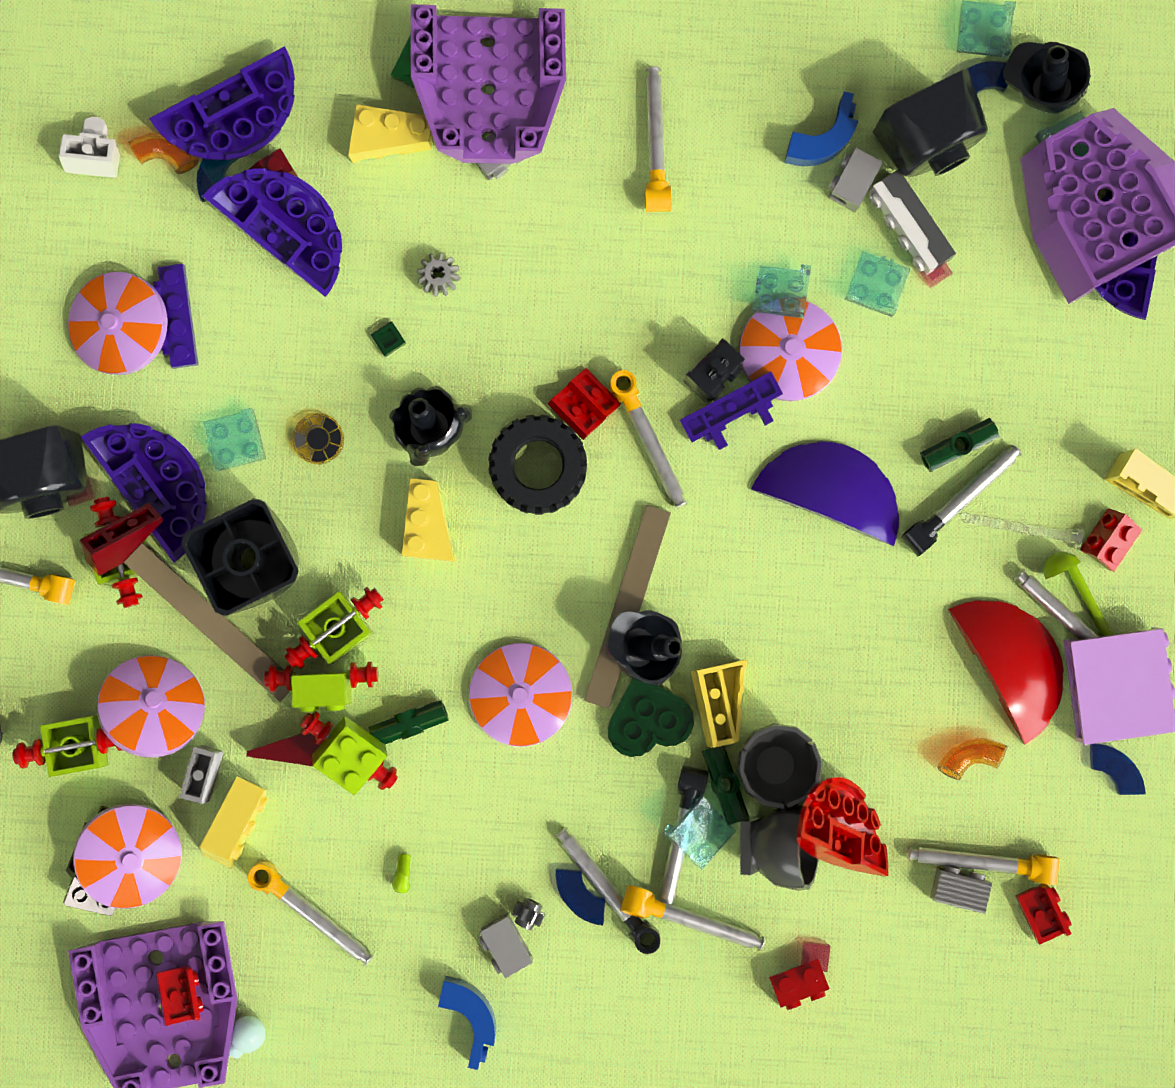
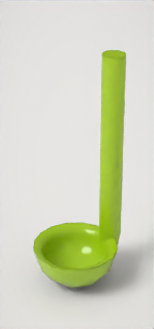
(1065, 561)

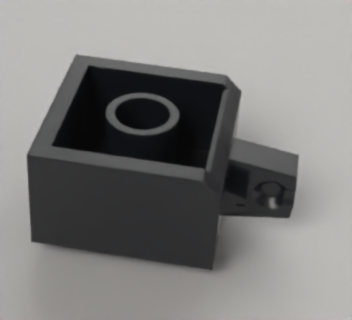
(714, 370)

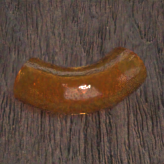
(156, 146)
(971, 753)

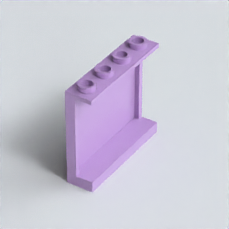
(1120, 686)

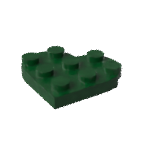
(647, 718)

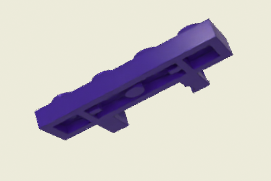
(180, 335)
(749, 398)

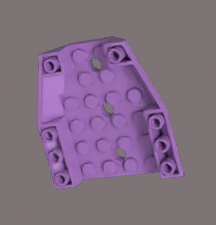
(522, 67)
(1077, 229)
(122, 1002)

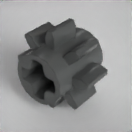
(528, 914)

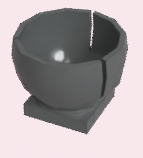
(779, 766)
(772, 849)

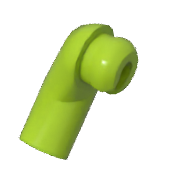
(401, 878)

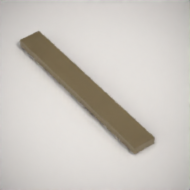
(629, 598)
(202, 616)

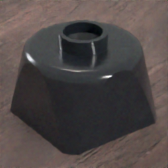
(933, 127)
(41, 471)
(217, 551)

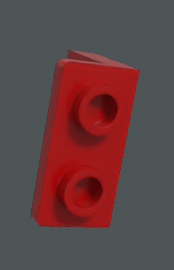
(1111, 539)
(1043, 913)
(799, 983)
(179, 995)

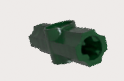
(972, 437)
(410, 722)
(731, 801)

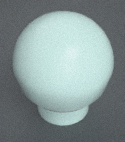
(247, 1036)

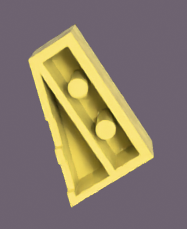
(387, 132)
(1144, 481)
(426, 524)
(719, 701)
(234, 822)

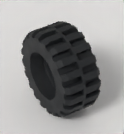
(513, 439)

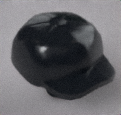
(1048, 75)
(644, 645)

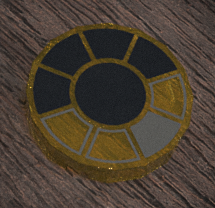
(318, 439)

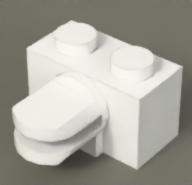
(90, 151)

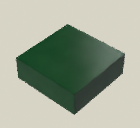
(388, 339)

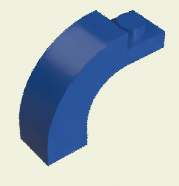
(818, 149)
(472, 1003)

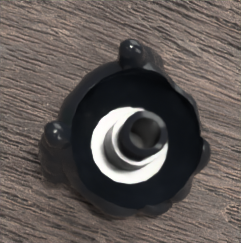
(428, 423)

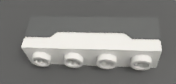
(911, 222)

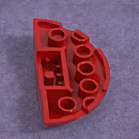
(1017, 659)
(842, 828)

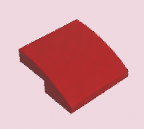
(584, 403)

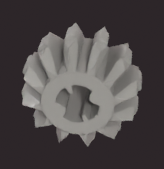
(438, 265)

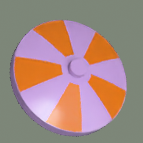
(117, 323)
(796, 350)
(520, 694)
(150, 706)
(127, 855)

